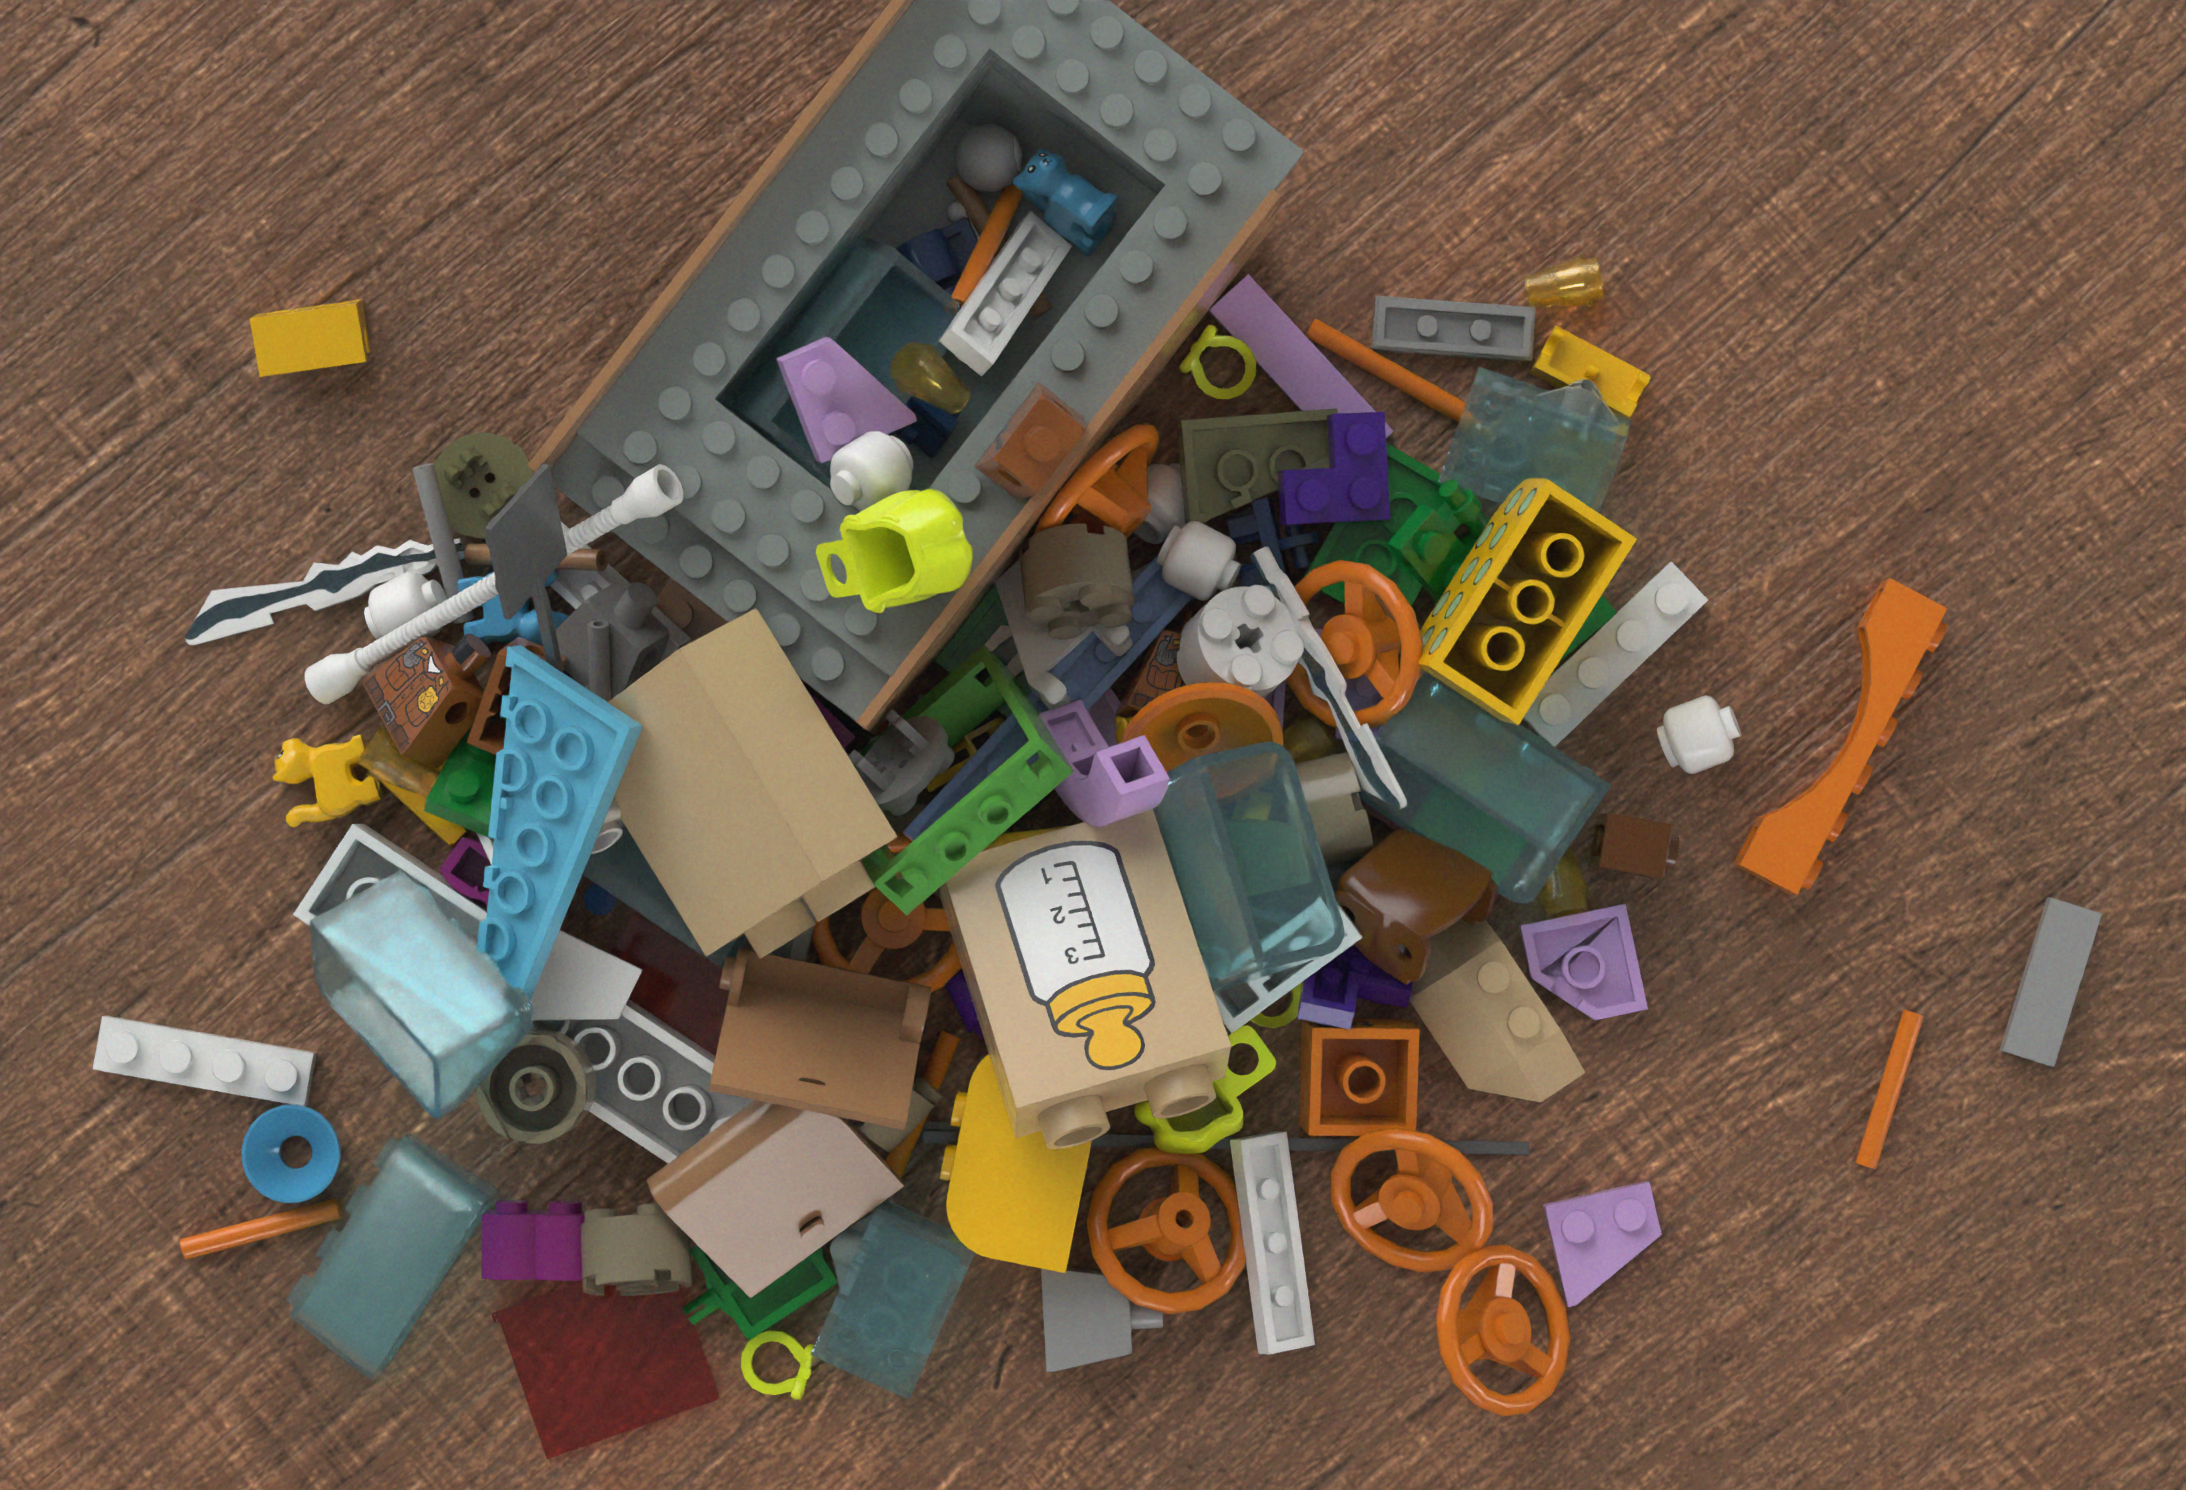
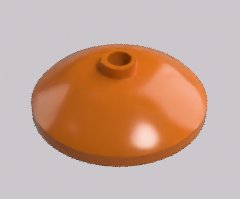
(1204, 721)

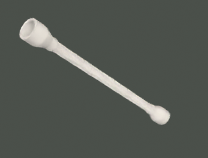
(339, 673)

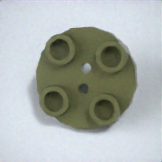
(465, 467)

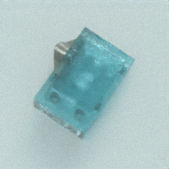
(1529, 432)
(893, 1296)

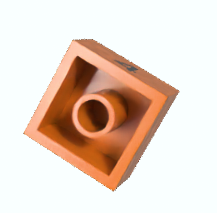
(1358, 1077)

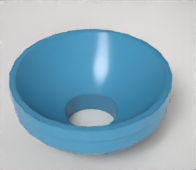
(264, 1159)

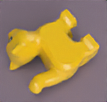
(334, 778)

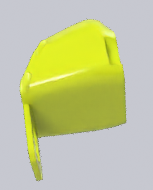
(899, 551)
(1222, 1117)

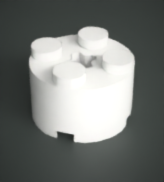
(1241, 641)

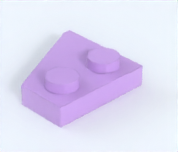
(838, 398)
(1599, 1235)

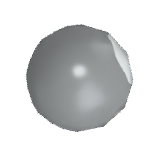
(988, 157)

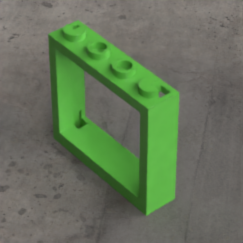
(993, 805)

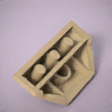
(1491, 1017)

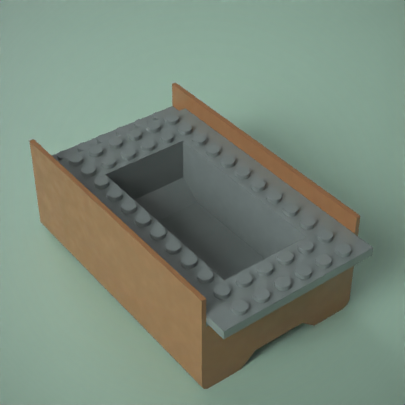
(875, 163)

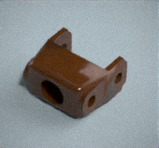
(1408, 894)

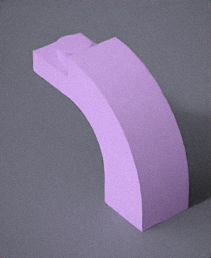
(1105, 780)

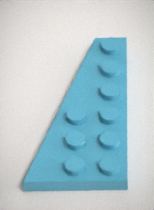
(546, 809)

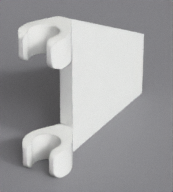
(1039, 650)
(582, 982)

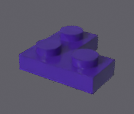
(1354, 484)
(1331, 992)

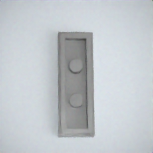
(1453, 329)
(2050, 981)

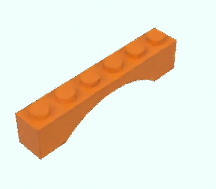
(1892, 642)

